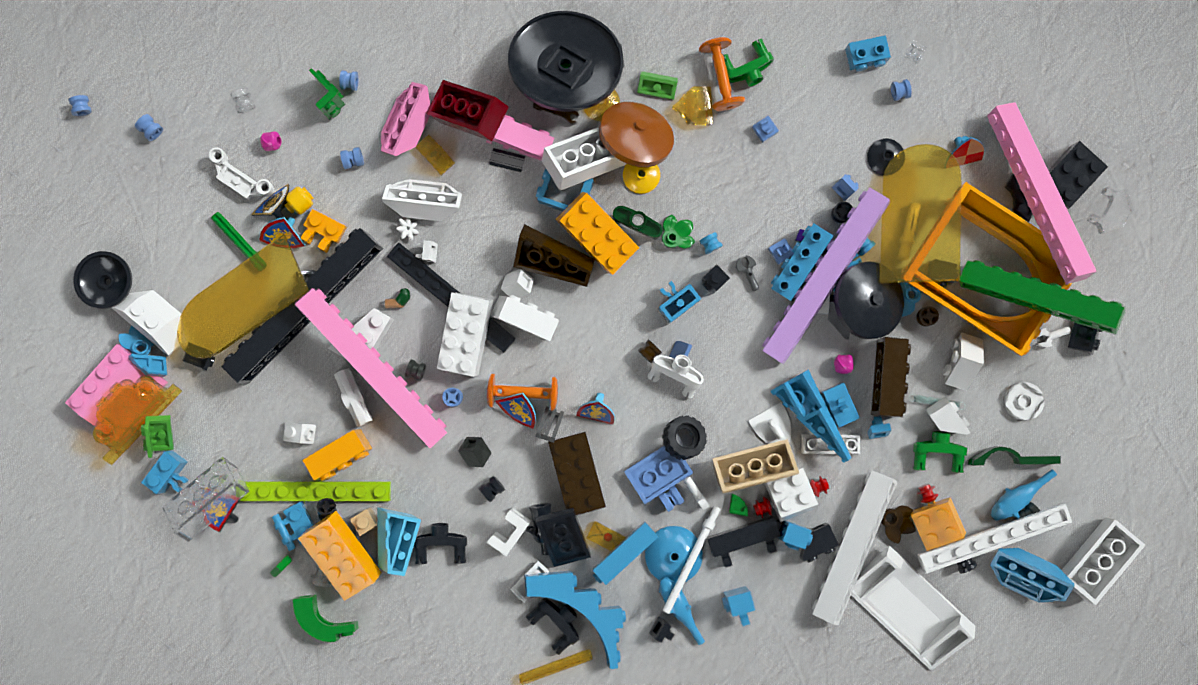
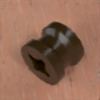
(930, 314)
(649, 351)

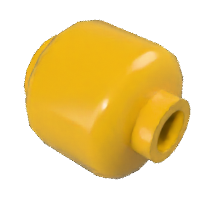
(299, 200)

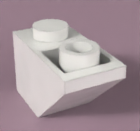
(946, 417)

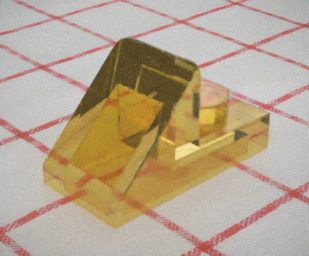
(435, 155)

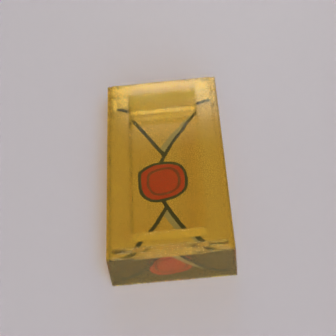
(604, 536)

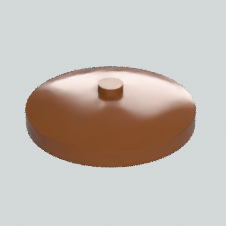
(636, 134)

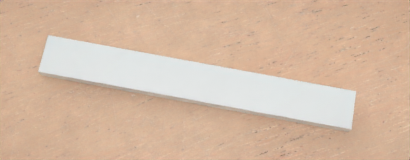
(994, 538)

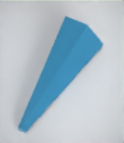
(807, 403)

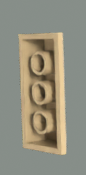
(755, 466)

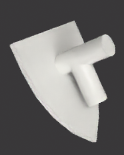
(772, 424)

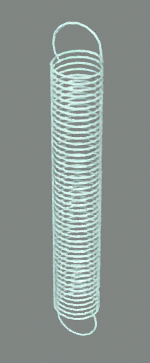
(930, 401)

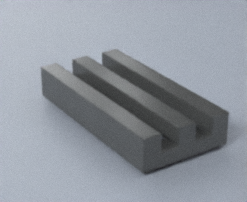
(552, 414)

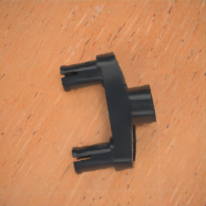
(440, 537)
(561, 618)

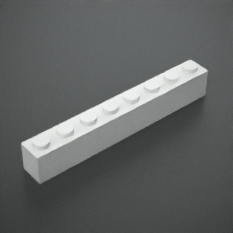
(854, 547)

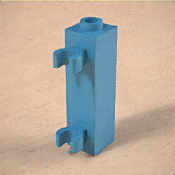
(624, 553)

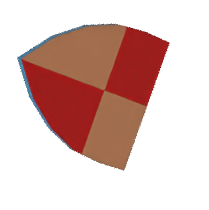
(968, 150)

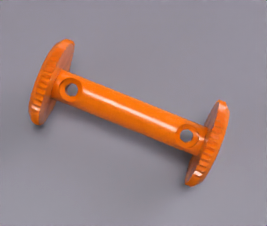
(715, 46)
(530, 392)

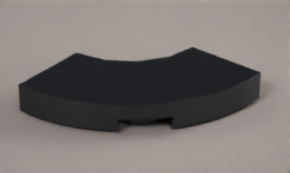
(1020, 204)

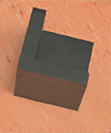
(474, 451)

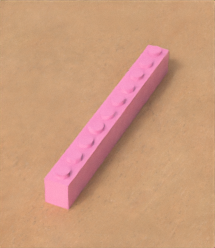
(1041, 193)
(371, 368)

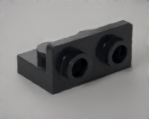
(1084, 338)

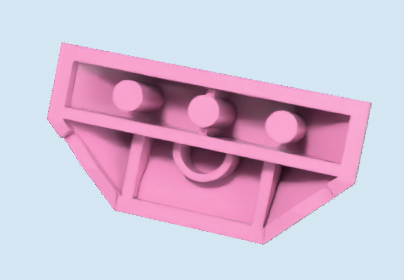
(406, 120)

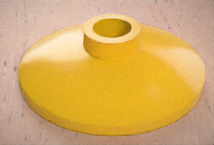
(639, 184)

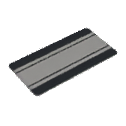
(507, 160)

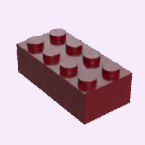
(467, 110)

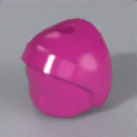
(270, 141)
(844, 364)

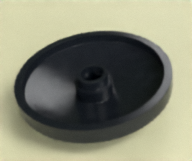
(865, 304)

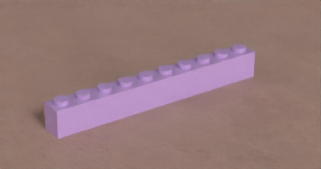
(825, 277)

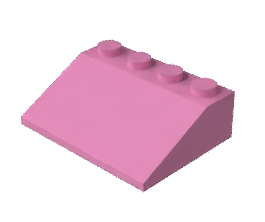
(111, 369)

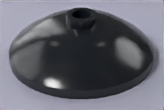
(91, 278)

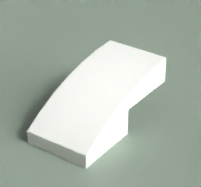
(519, 588)

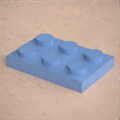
(657, 474)

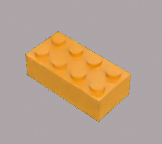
(597, 233)
(340, 555)

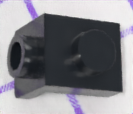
(203, 363)

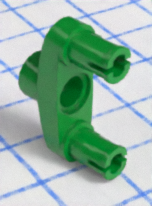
(752, 70)
(939, 444)

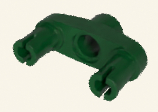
(648, 228)

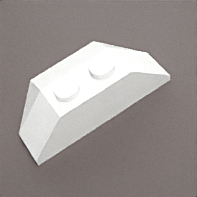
(422, 199)
(152, 318)

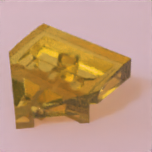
(696, 106)

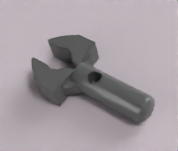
(749, 273)

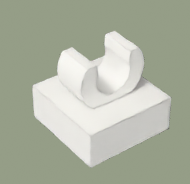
(429, 251)

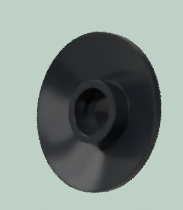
(876, 154)

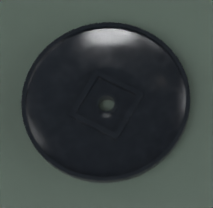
(560, 39)

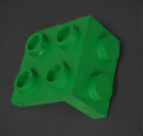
(332, 101)

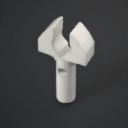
(1052, 335)
(696, 493)

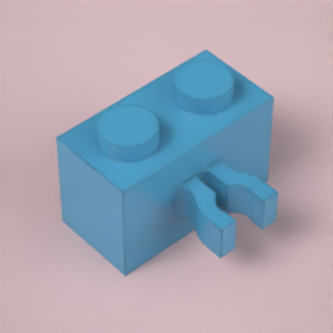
(679, 302)
(840, 405)
(165, 472)
(739, 602)

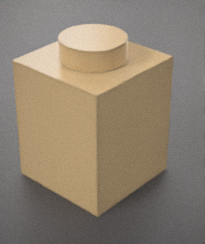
(364, 521)

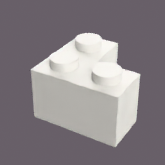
(965, 361)

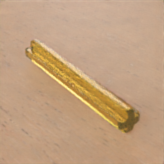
(555, 667)

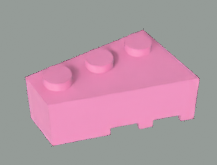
(522, 138)

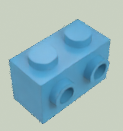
(868, 53)
(795, 535)

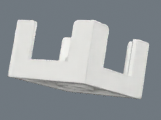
(503, 544)

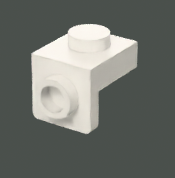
(299, 432)

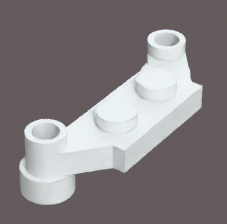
(236, 179)

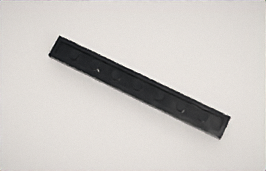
(442, 290)

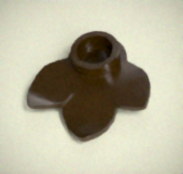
(899, 524)

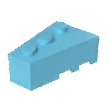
(395, 540)

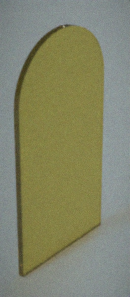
(923, 217)
(241, 300)

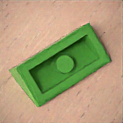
(657, 85)

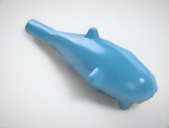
(1018, 498)
(681, 608)

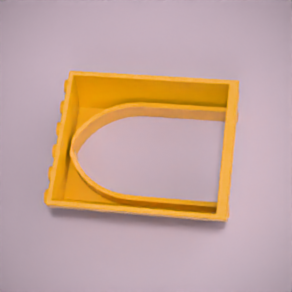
(1029, 244)

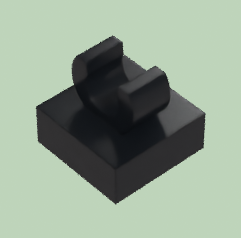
(661, 630)

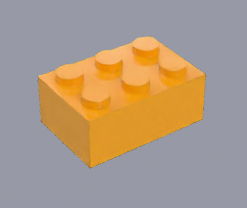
(338, 455)

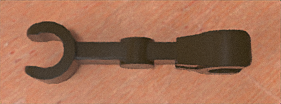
(564, 114)

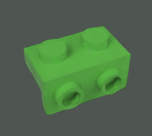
(157, 434)

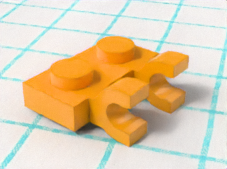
(325, 226)

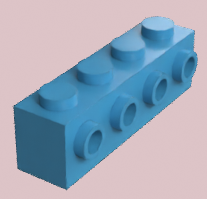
(802, 261)

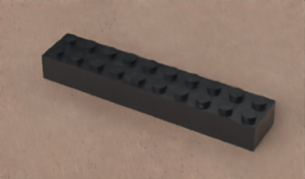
(283, 327)

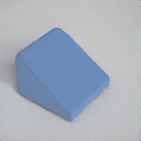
(680, 348)

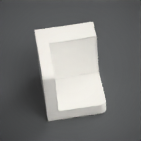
(517, 283)

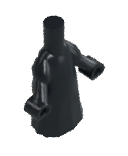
(536, 511)

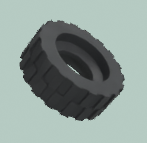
(671, 443)

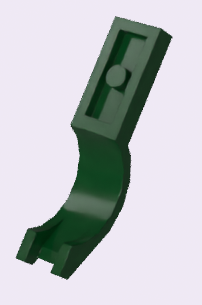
(980, 458)

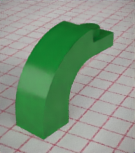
(315, 625)

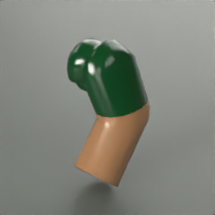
(400, 301)

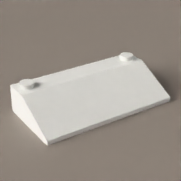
(912, 609)

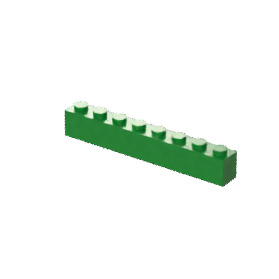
(1043, 297)

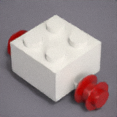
(791, 496)

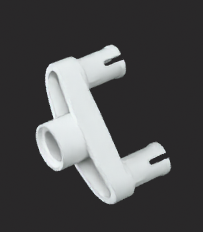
(678, 369)

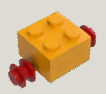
(938, 521)

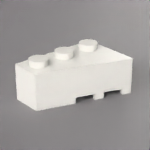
(525, 316)
(372, 327)

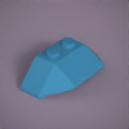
(1031, 575)

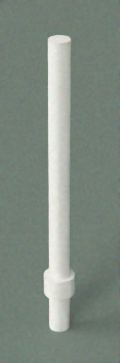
(708, 526)

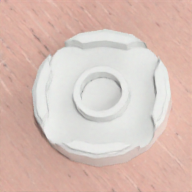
(1024, 401)

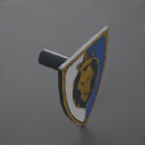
(273, 204)

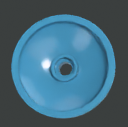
(669, 541)

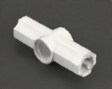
(353, 397)

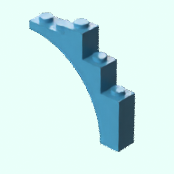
(605, 619)

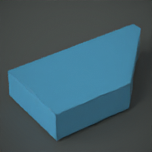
(150, 364)

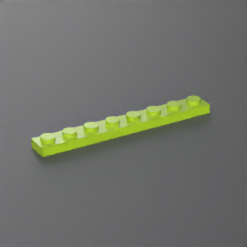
(318, 490)

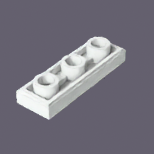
(812, 445)

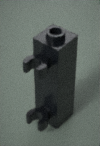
(745, 536)

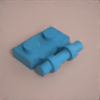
(299, 521)

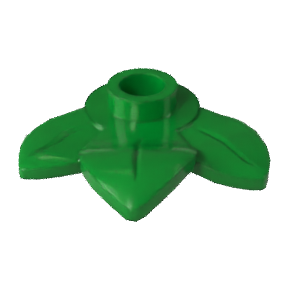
(678, 230)

